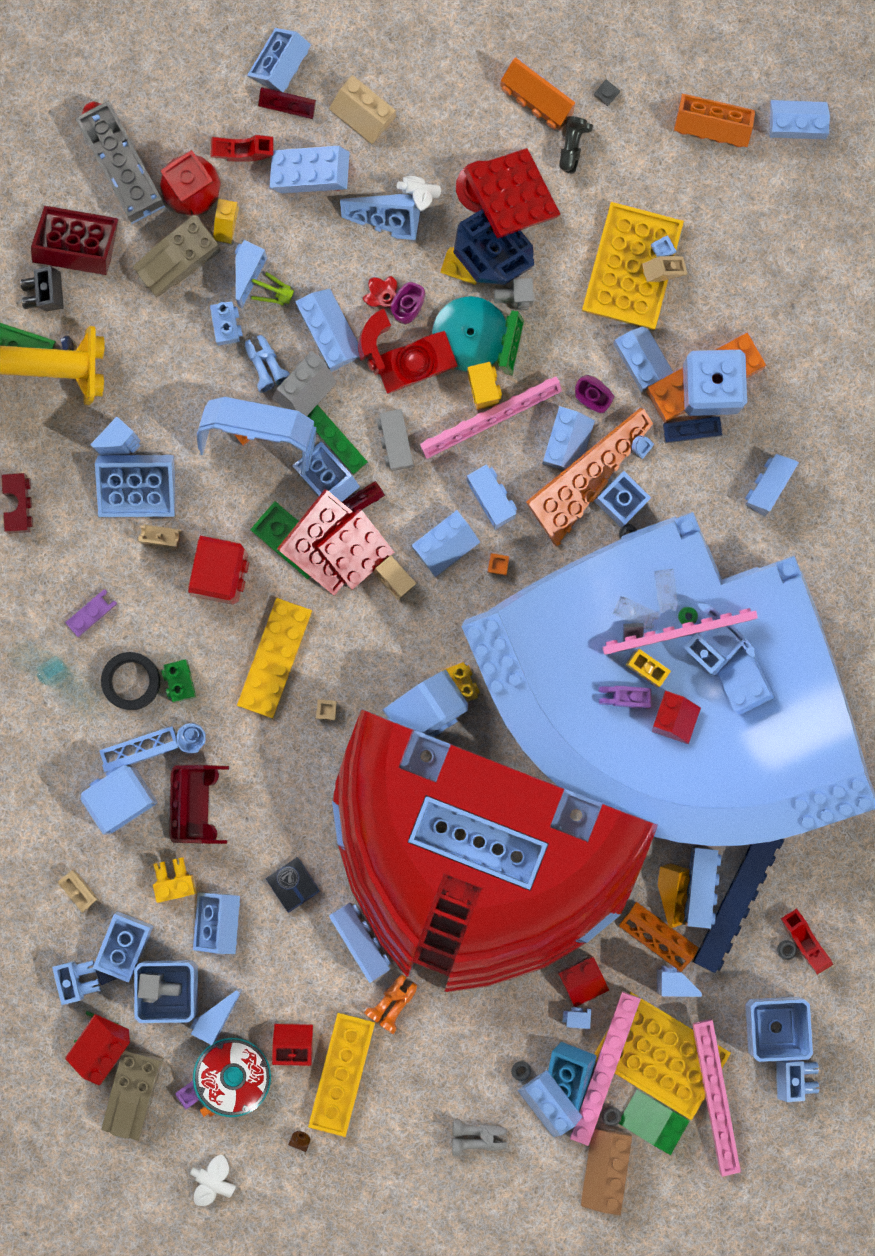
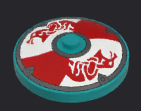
(231, 1077)

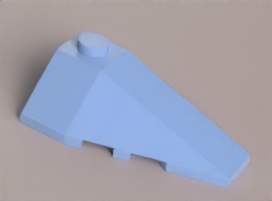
(386, 212)

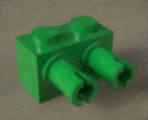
(179, 681)

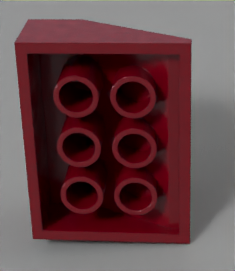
(74, 240)

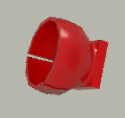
(190, 184)

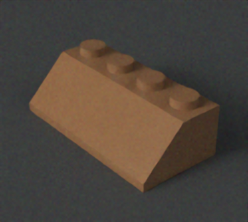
(606, 1171)

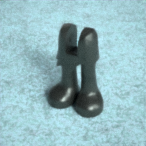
(571, 152)

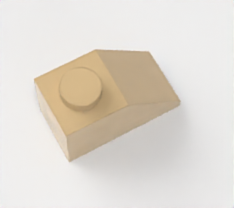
(664, 268)

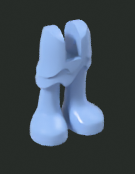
(267, 355)

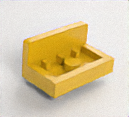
(454, 268)

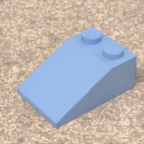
(249, 264)
(328, 474)
(744, 682)
(122, 946)
(211, 1022)

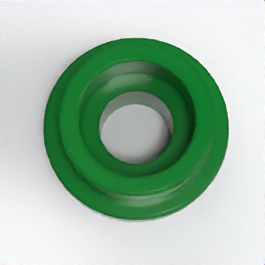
(681, 616)

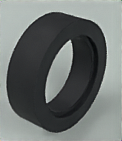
(107, 677)

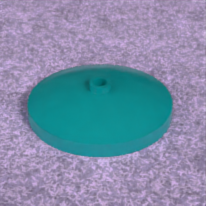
(477, 316)

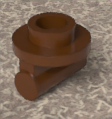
(300, 1140)

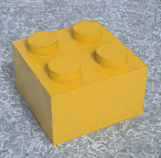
(483, 385)

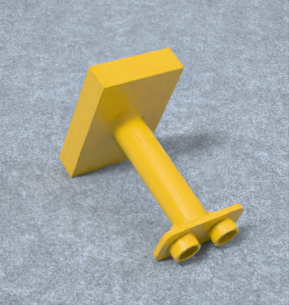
(60, 363)

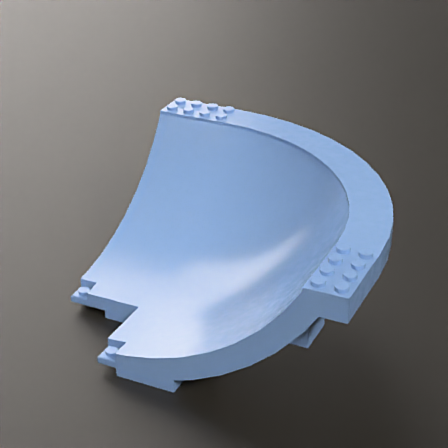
(742, 775)

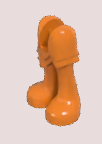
(391, 994)

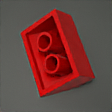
(98, 1049)

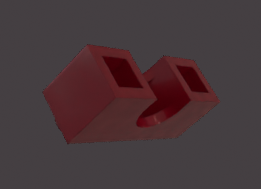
(18, 520)

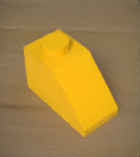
(225, 221)

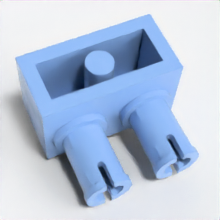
(225, 323)
(68, 982)
(791, 1081)

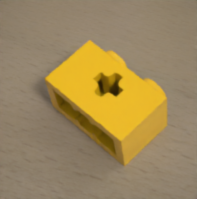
(648, 668)

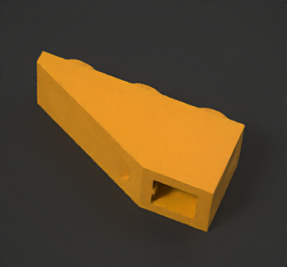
(673, 889)

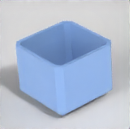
(705, 396)
(429, 705)
(117, 798)
(168, 1008)
(794, 1037)

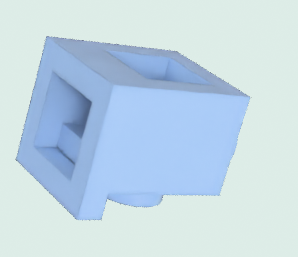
(577, 1018)

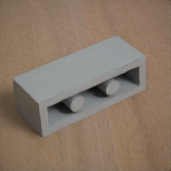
(395, 440)

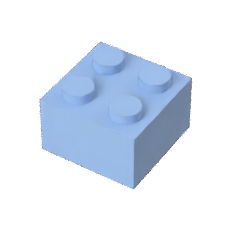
(622, 499)

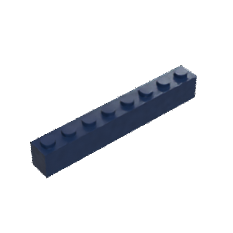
(735, 904)

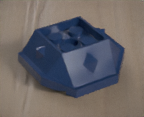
(491, 258)

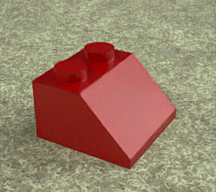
(676, 717)
(583, 981)

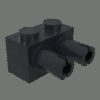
(47, 288)

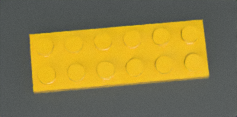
(274, 658)
(341, 1074)

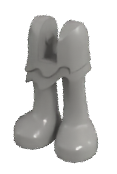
(486, 1133)

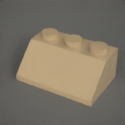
(362, 109)

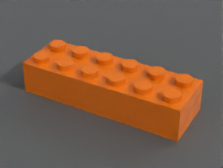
(669, 392)

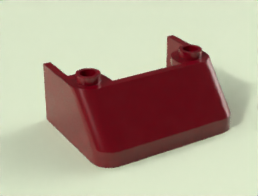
(190, 804)

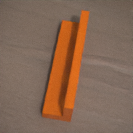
(661, 934)

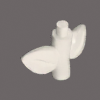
(421, 192)
(212, 1181)

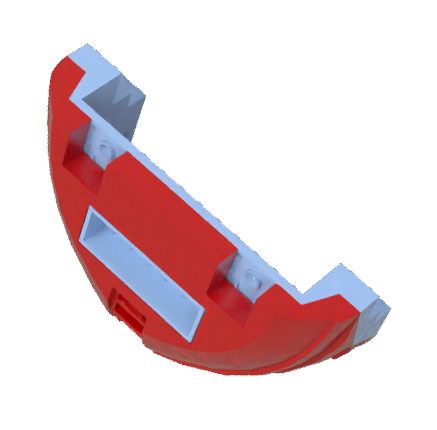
(459, 903)

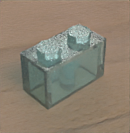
(53, 671)

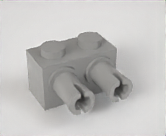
(519, 295)
(154, 987)

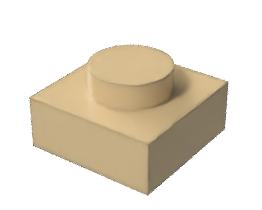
(326, 709)

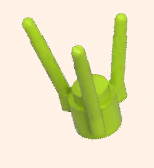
(284, 294)

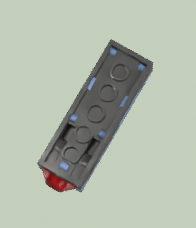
(119, 161)

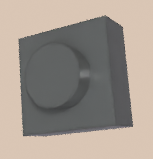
(607, 92)
(633, 629)

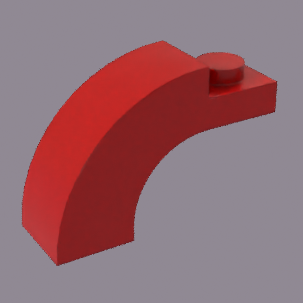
(242, 150)
(367, 343)
(806, 942)

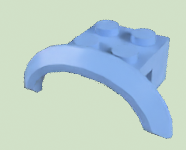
(718, 645)

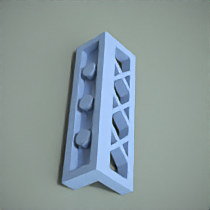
(145, 754)

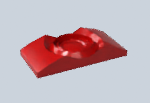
(417, 361)

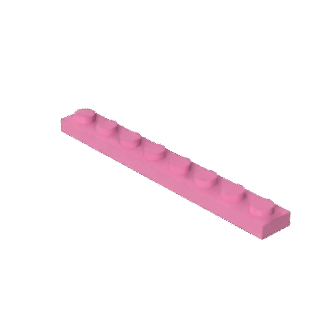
(490, 417)
(687, 629)
(605, 1067)
(716, 1097)

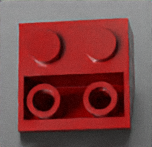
(292, 1044)

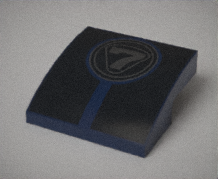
(292, 884)

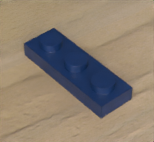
(692, 430)

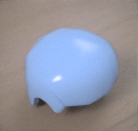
(190, 738)

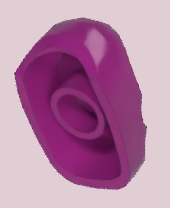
(408, 302)
(593, 393)

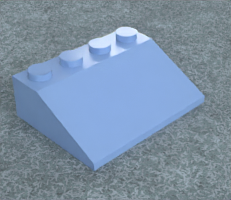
(135, 485)

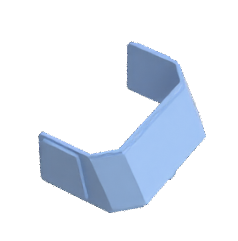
(259, 422)

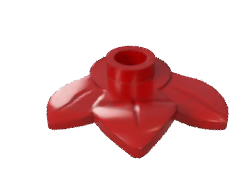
(379, 290)

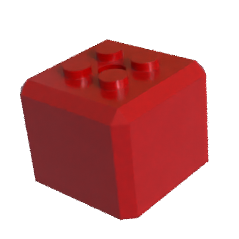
(218, 570)

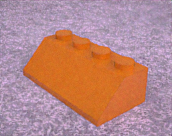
(537, 94)
(714, 120)

